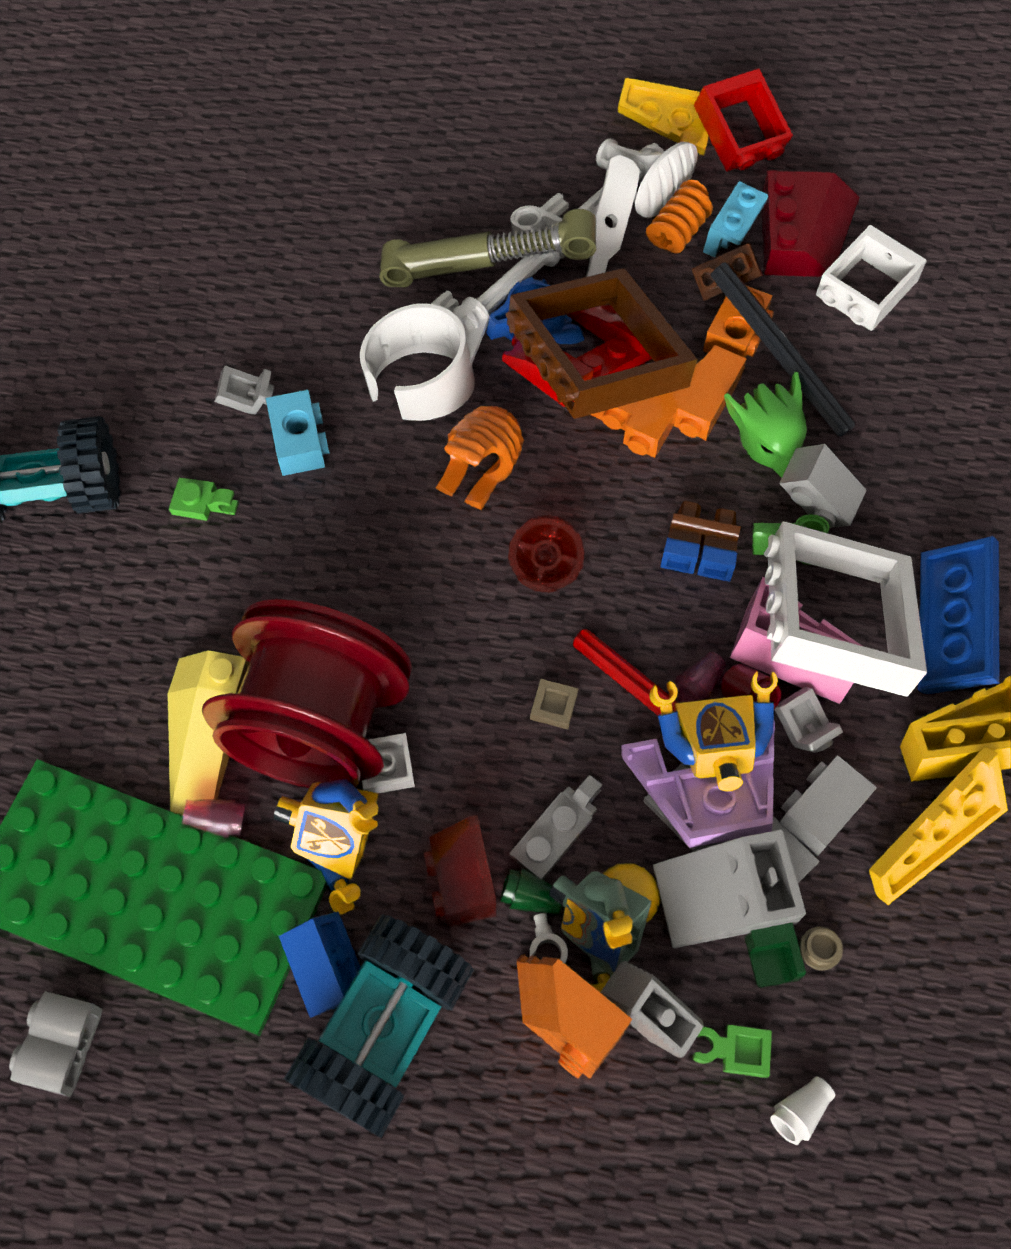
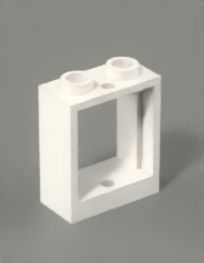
(873, 248)

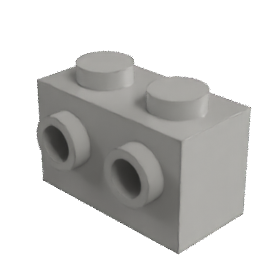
(823, 485)
(826, 805)

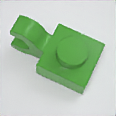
(198, 498)

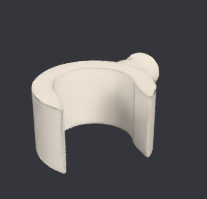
(544, 935)

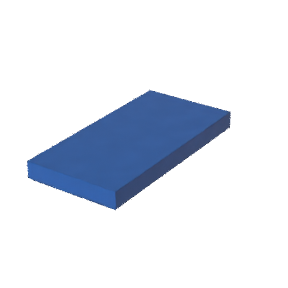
(960, 615)

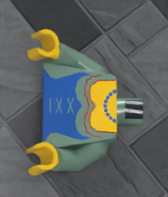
(602, 921)

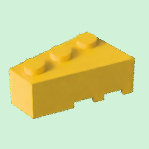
(953, 735)

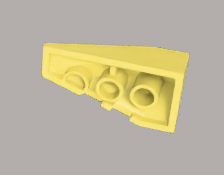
(194, 757)

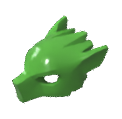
(771, 421)

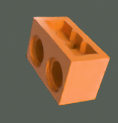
(732, 331)

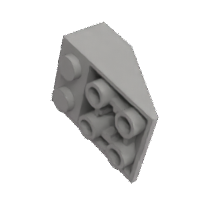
(729, 889)

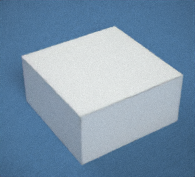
(397, 765)

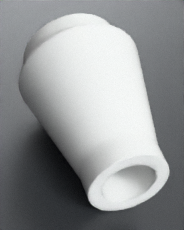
(801, 1111)

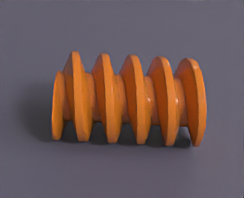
(680, 217)

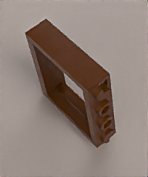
(672, 357)

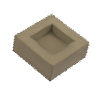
(554, 704)

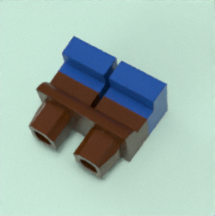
(716, 537)

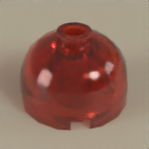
(541, 569)

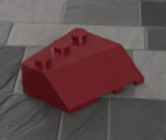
(804, 221)

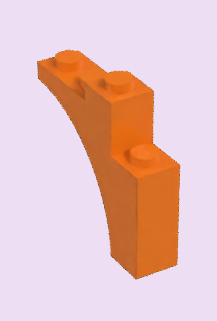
(689, 409)

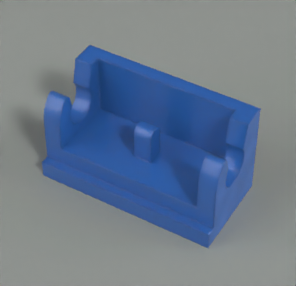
(321, 961)

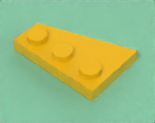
(664, 110)

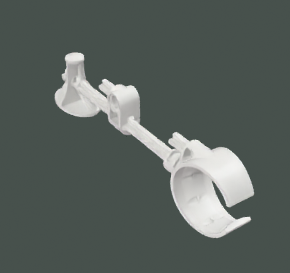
(458, 330)

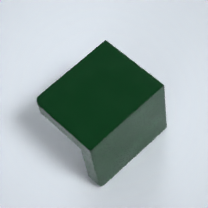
(775, 955)

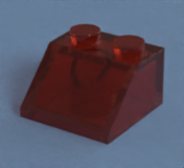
(462, 873)

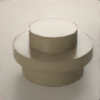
(821, 948)

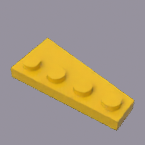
(944, 827)

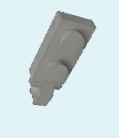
(557, 829)

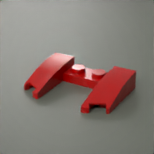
(617, 354)

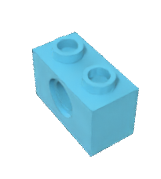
(290, 415)

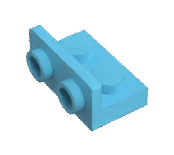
(735, 218)

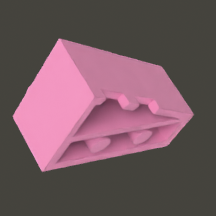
(755, 649)

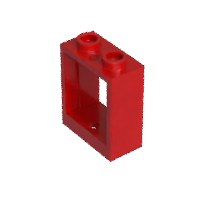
(734, 90)

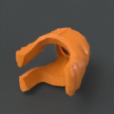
(475, 437)

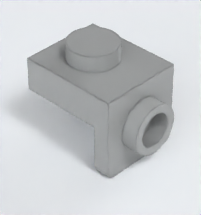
(243, 390)
(806, 721)

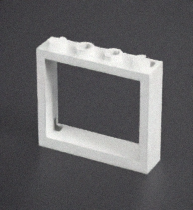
(892, 671)

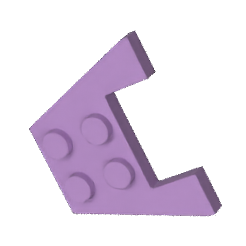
(697, 805)

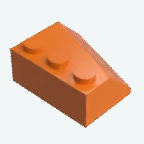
(569, 1014)

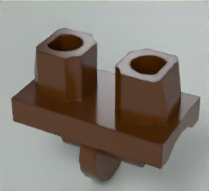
(741, 261)

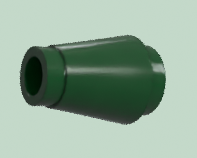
(528, 893)

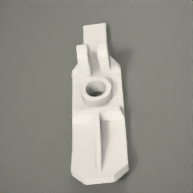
(615, 202)

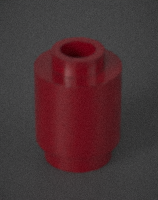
(738, 683)

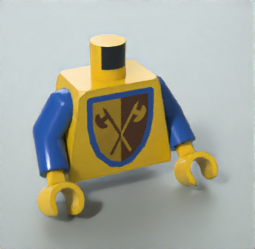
(718, 734)
(332, 833)

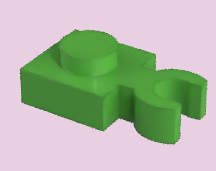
(742, 1050)

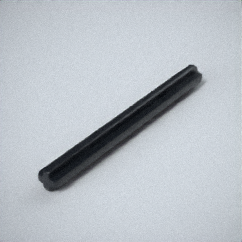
(782, 348)

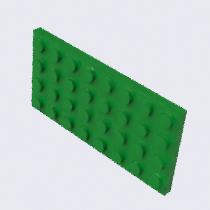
(151, 896)

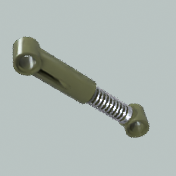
(406, 261)

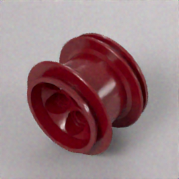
(308, 693)

